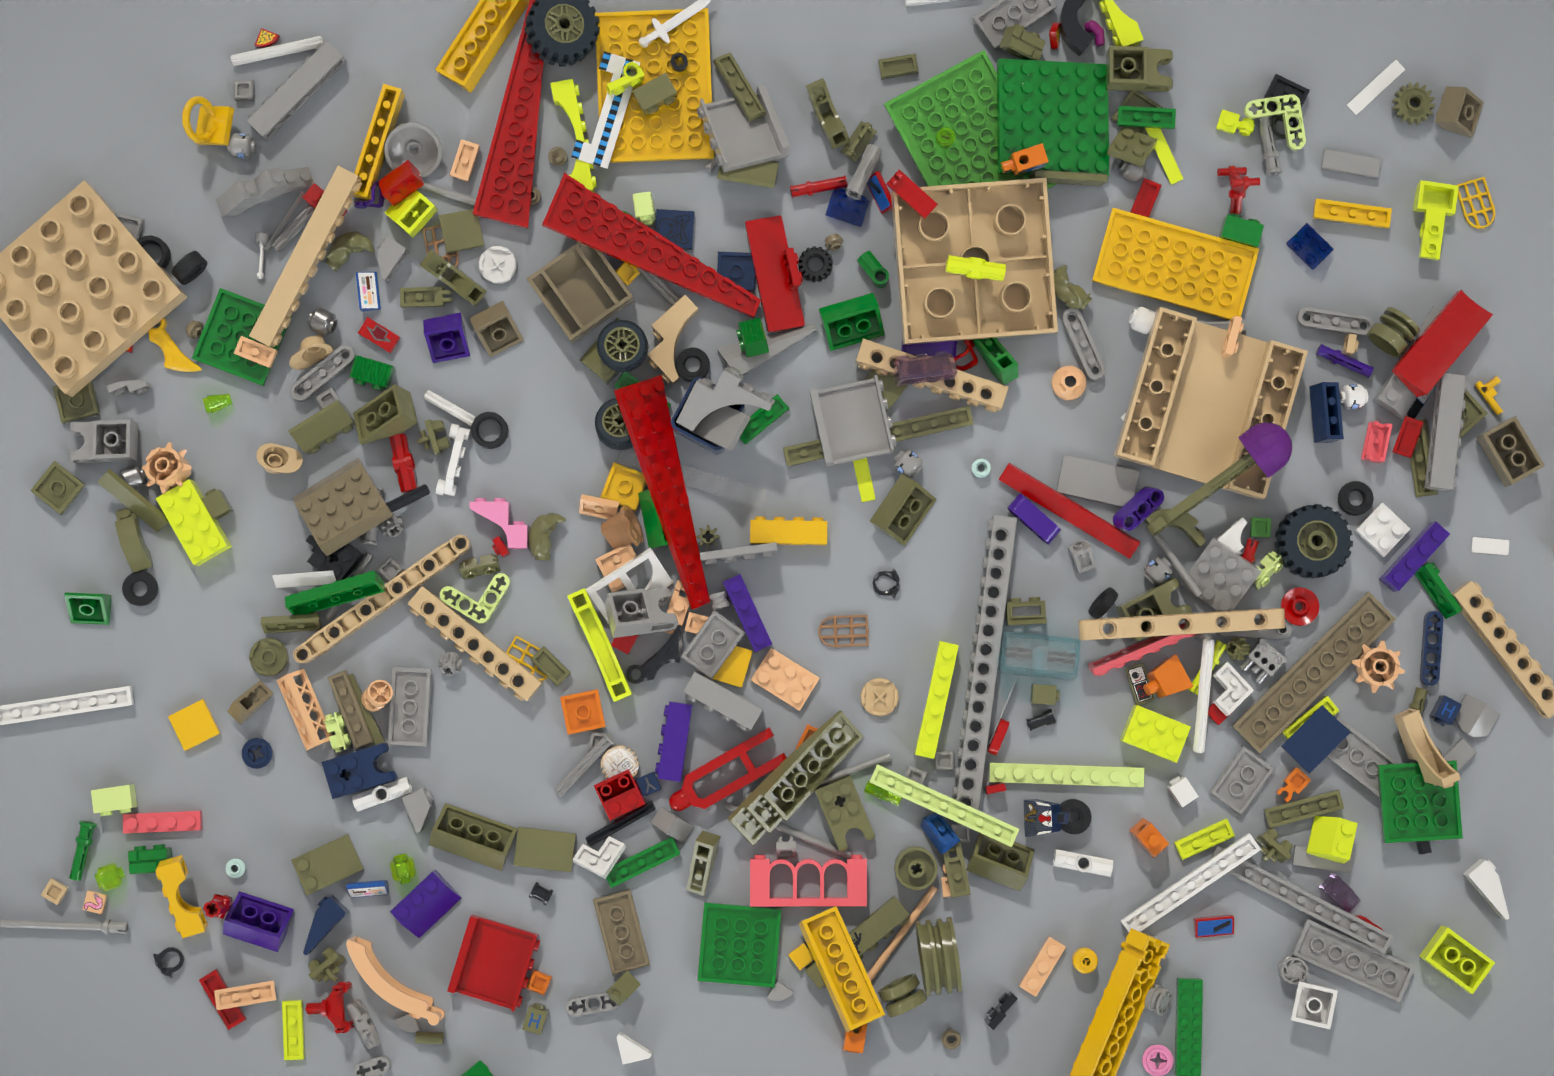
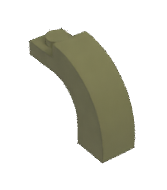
(826, 114)
(453, 277)

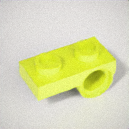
(618, 86)

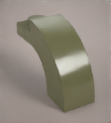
(1185, 524)
(131, 540)

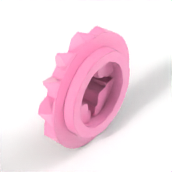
(1164, 1066)

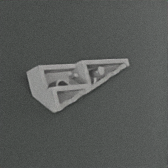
(776, 343)

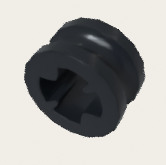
(684, 59)

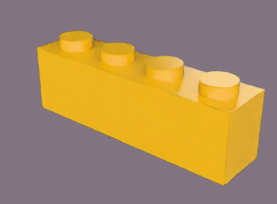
(788, 531)

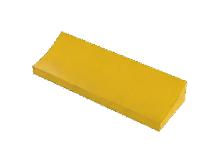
(480, 41)
(841, 969)

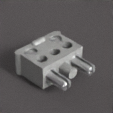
(1270, 654)

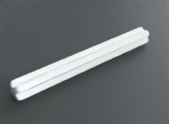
(276, 51)

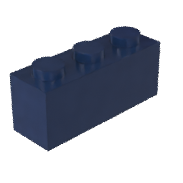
(1326, 412)

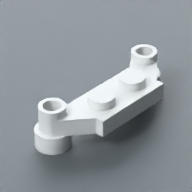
(459, 435)

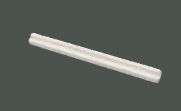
(1203, 695)

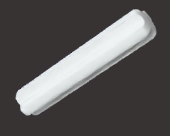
(449, 407)

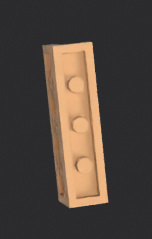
(300, 710)

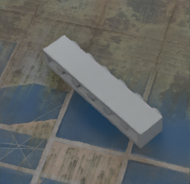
(296, 90)
(1445, 432)

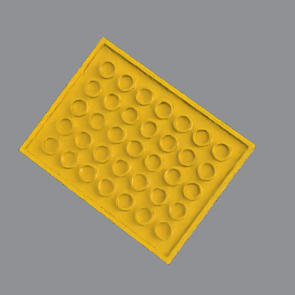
(674, 129)

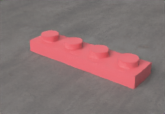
(162, 822)

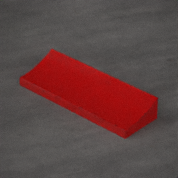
(1441, 344)

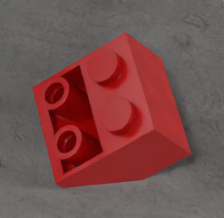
(619, 794)

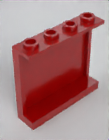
(494, 962)

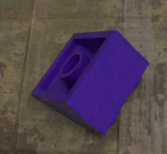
(446, 337)

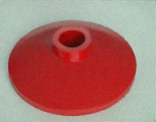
(1309, 605)

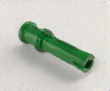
(83, 841)

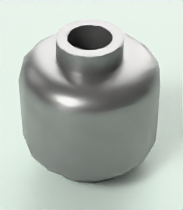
(1131, 171)
(322, 322)
(133, 476)

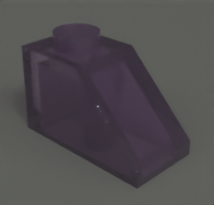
(1340, 892)

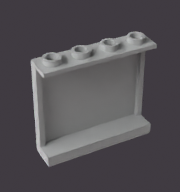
(740, 141)
(852, 421)

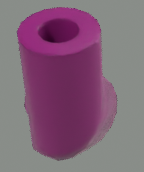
(1097, 30)

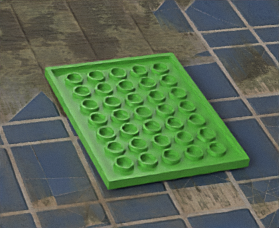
(966, 103)

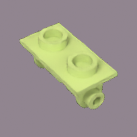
(1272, 565)
(341, 738)

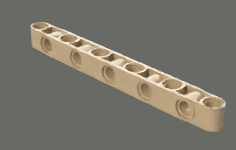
(355, 619)
(1169, 624)

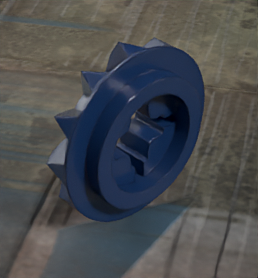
(249, 757)

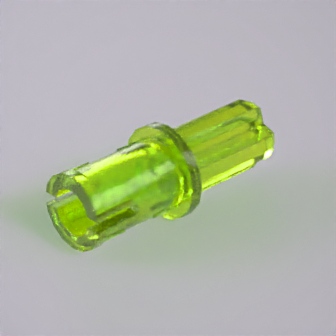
(882, 793)

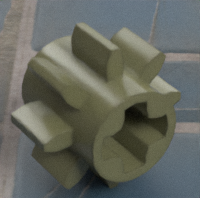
(704, 532)
(1238, 648)

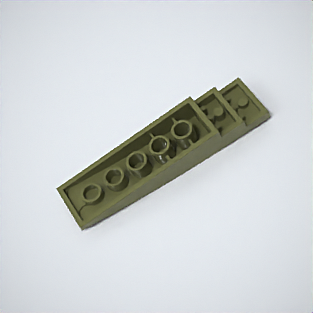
(795, 778)

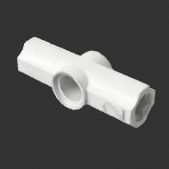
(370, 797)
(1095, 864)

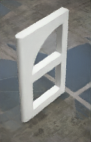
(658, 580)

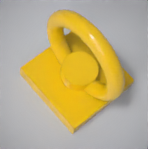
(212, 125)

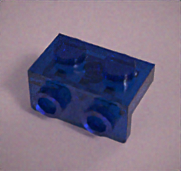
(847, 208)
(1309, 246)

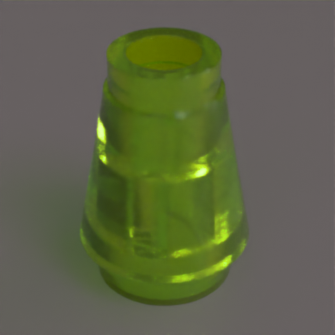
(216, 402)

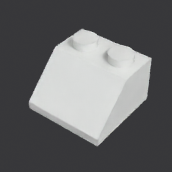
(1314, 1005)

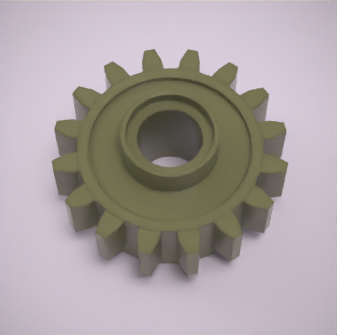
(1420, 97)

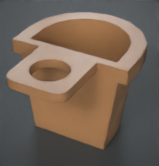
(622, 528)

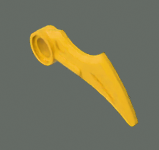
(173, 356)

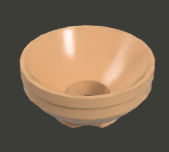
(1061, 389)

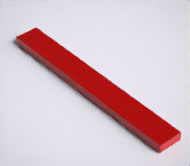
(1069, 510)

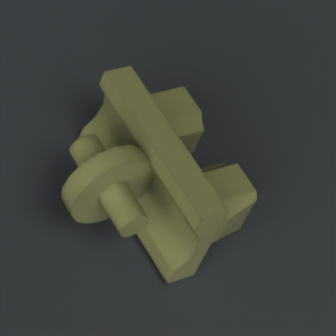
(437, 444)
(1272, 849)
(329, 968)

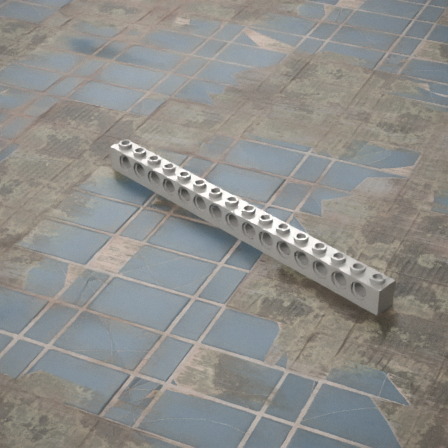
(1008, 526)

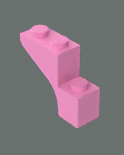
(500, 514)

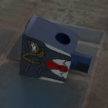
(1043, 817)

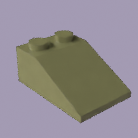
(385, 415)
(327, 864)

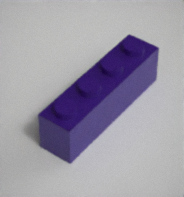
(1414, 556)
(747, 613)
(674, 741)

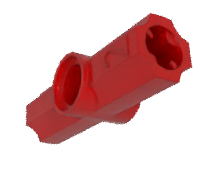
(403, 462)
(218, 906)

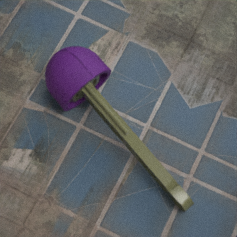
(1267, 446)

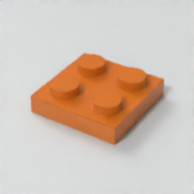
(582, 711)

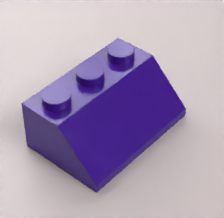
(426, 904)
(257, 921)

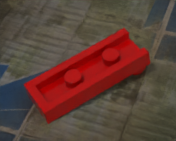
(911, 194)

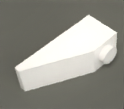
(1487, 883)

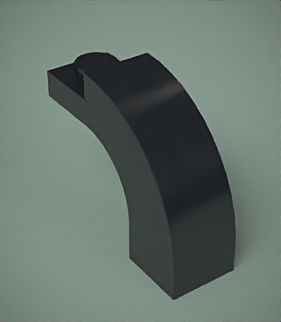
(1071, 31)

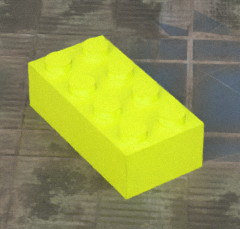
(192, 523)

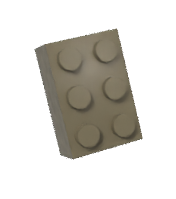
(1510, 451)

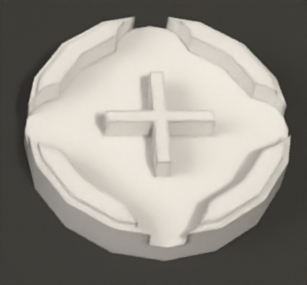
(497, 265)

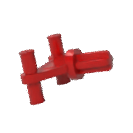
(1238, 185)
(333, 1008)

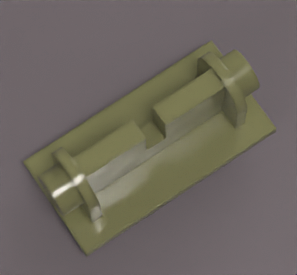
(858, 141)
(470, 569)

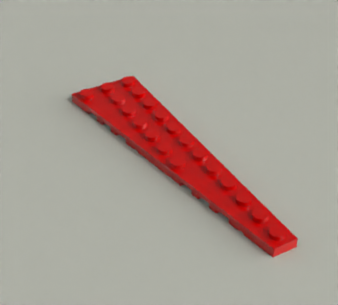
(604, 227)

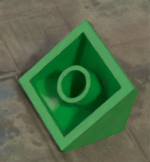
(88, 608)

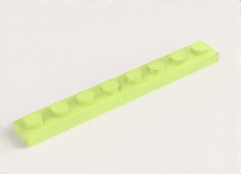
(1066, 774)
(944, 805)

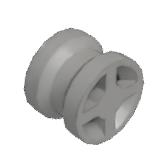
(719, 600)

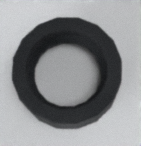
(166, 256)
(475, 430)

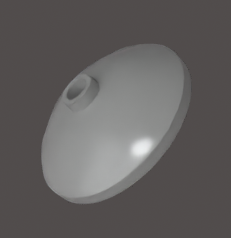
(399, 150)

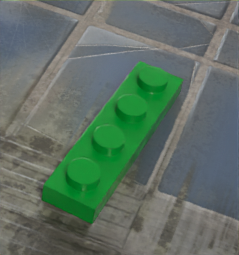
(643, 861)

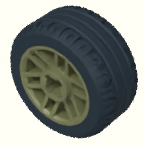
(612, 338)
(609, 428)

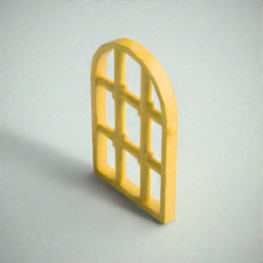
(1469, 198)
(525, 652)

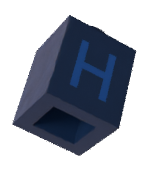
(1445, 710)

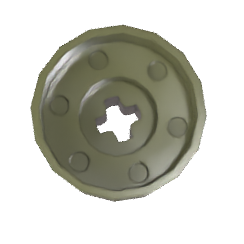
(1393, 332)

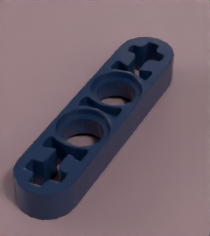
(1434, 648)

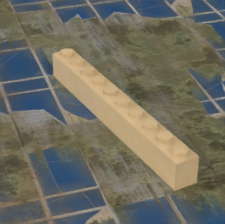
(306, 256)

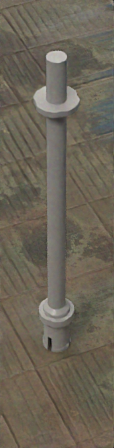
(106, 926)

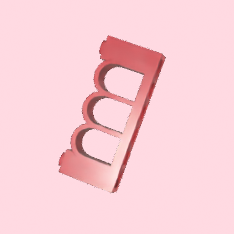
(760, 883)

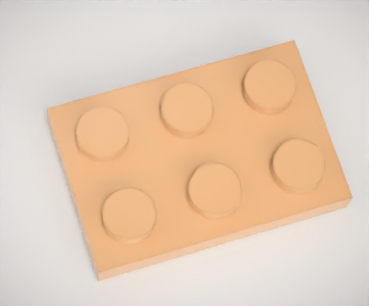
(785, 679)

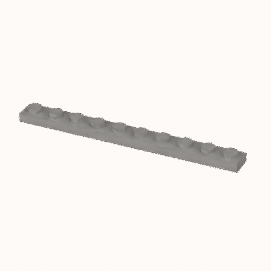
(1311, 904)

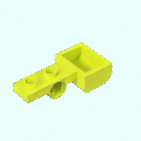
(1436, 202)

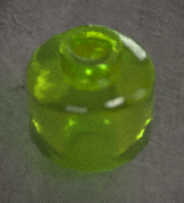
(402, 868)
(109, 876)

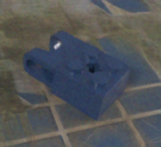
(363, 771)

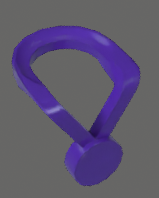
(362, 205)

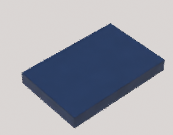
(1315, 739)

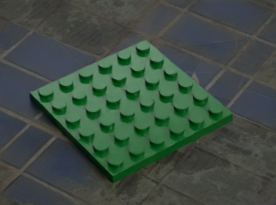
(1054, 106)

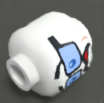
(1353, 396)

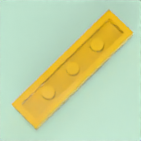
(1352, 213)

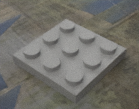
(1222, 576)

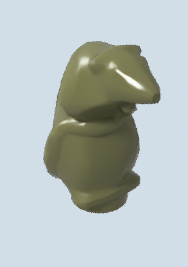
(344, 245)
(1070, 294)
(539, 535)

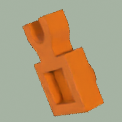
(1295, 782)

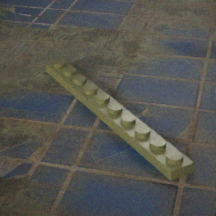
(902, 430)

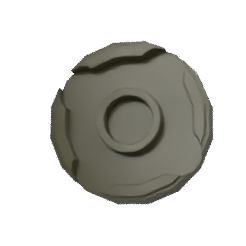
(268, 656)

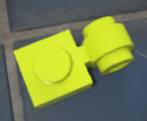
(1230, 122)

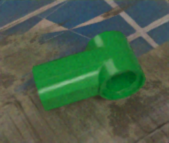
(873, 268)

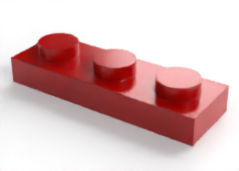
(230, 1016)

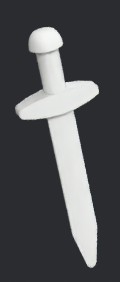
(661, 30)

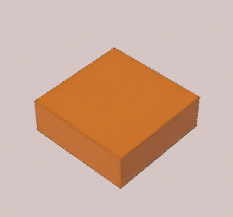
(539, 982)

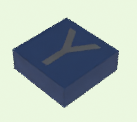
(648, 784)

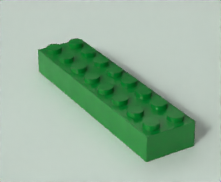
(335, 593)
(1188, 1026)

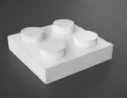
(1382, 529)

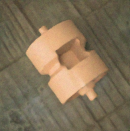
(377, 695)

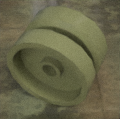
(923, 876)
(902, 995)

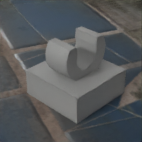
(786, 849)

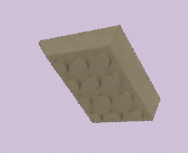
(580, 290)
(342, 507)

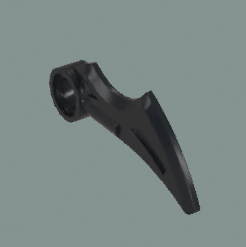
(669, 653)

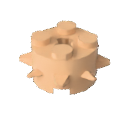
(167, 467)
(1388, 671)

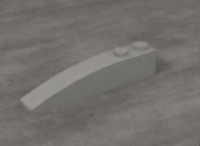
(1394, 394)

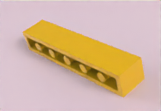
(381, 125)

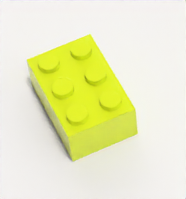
(1155, 733)
(1457, 959)

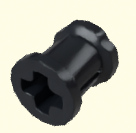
(541, 893)

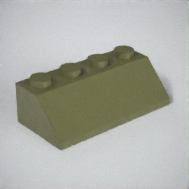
(472, 836)

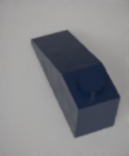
(325, 919)

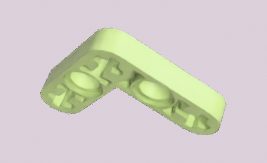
(1287, 113)
(482, 604)

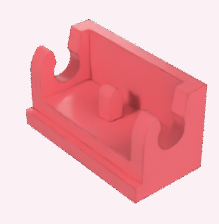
(1376, 442)

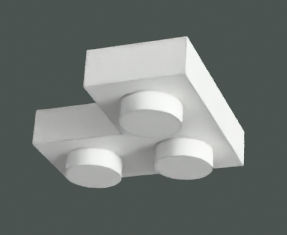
(1235, 689)
(602, 861)

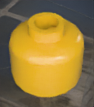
(1078, 958)

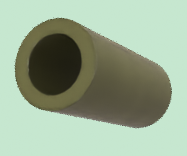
(429, 1037)

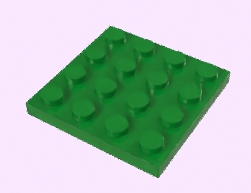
(227, 322)
(1416, 808)
(739, 944)

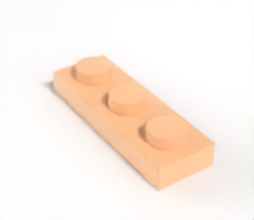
(1042, 966)
(245, 995)

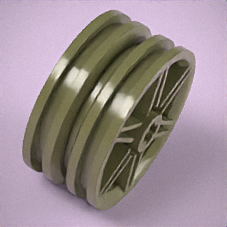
(938, 956)

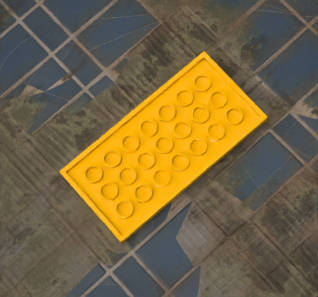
(1175, 264)

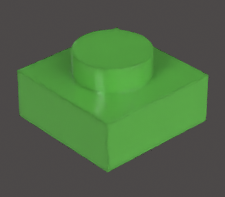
(1260, 527)

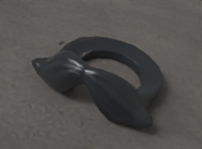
(892, 575)
(159, 958)

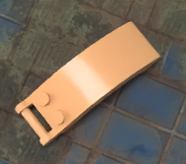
(387, 987)

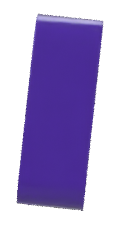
(930, 348)
(1146, 507)
(1034, 519)

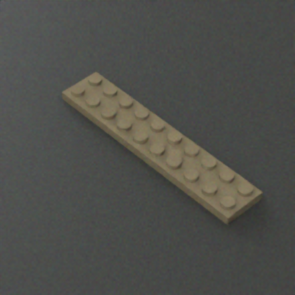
(1313, 672)

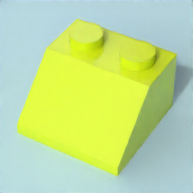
(1332, 838)

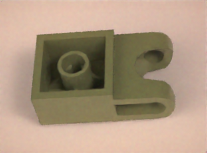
(1140, 71)
(1153, 602)
(848, 815)

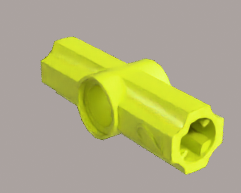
(975, 268)

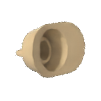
(310, 352)
(279, 458)

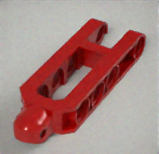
(687, 797)

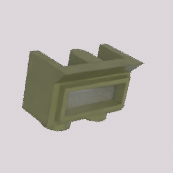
(1025, 612)

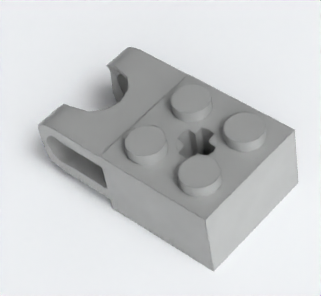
(100, 439)
(639, 612)

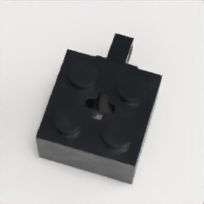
(347, 555)

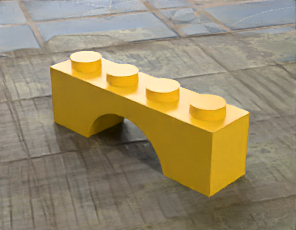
(189, 918)

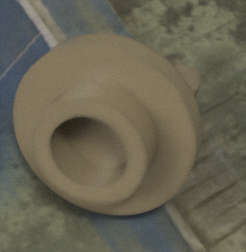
(557, 156)

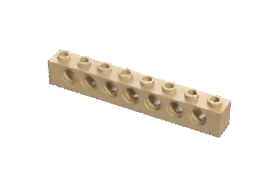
(978, 384)
(425, 596)
(1498, 647)

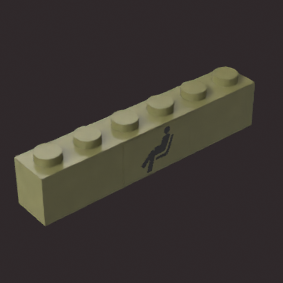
(869, 932)

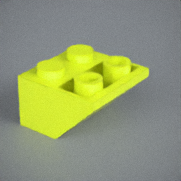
(412, 213)

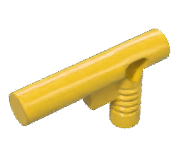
(1490, 393)

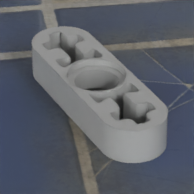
(578, 1000)

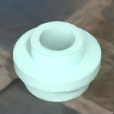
(985, 463)
(241, 868)

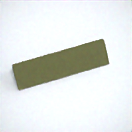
(1419, 463)

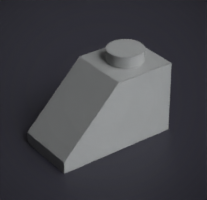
(390, 257)
(419, 807)

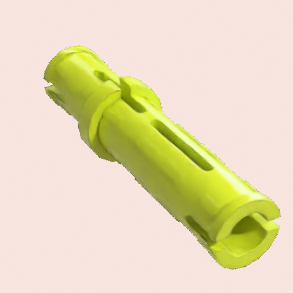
(1219, 648)

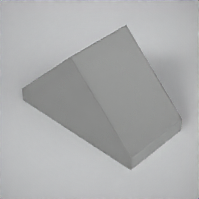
(672, 824)

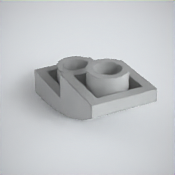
(134, 387)

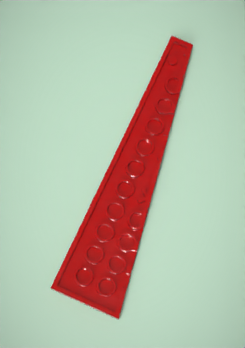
(510, 164)
(653, 439)

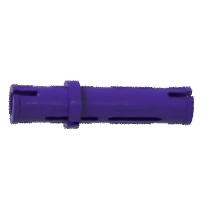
(1336, 356)

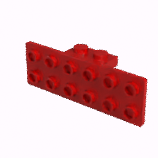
(775, 273)

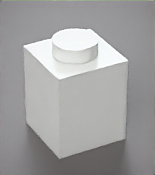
(1182, 791)

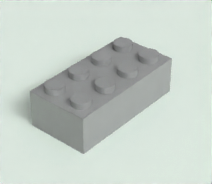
(722, 700)

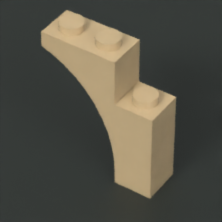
(669, 328)
(1421, 748)

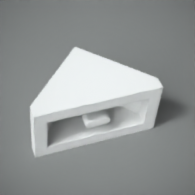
(631, 1050)

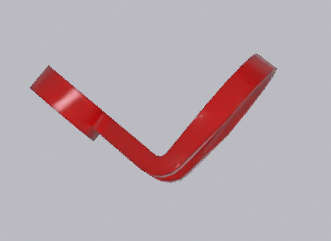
(969, 347)

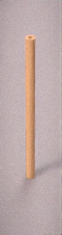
(902, 932)

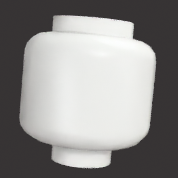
(1141, 320)

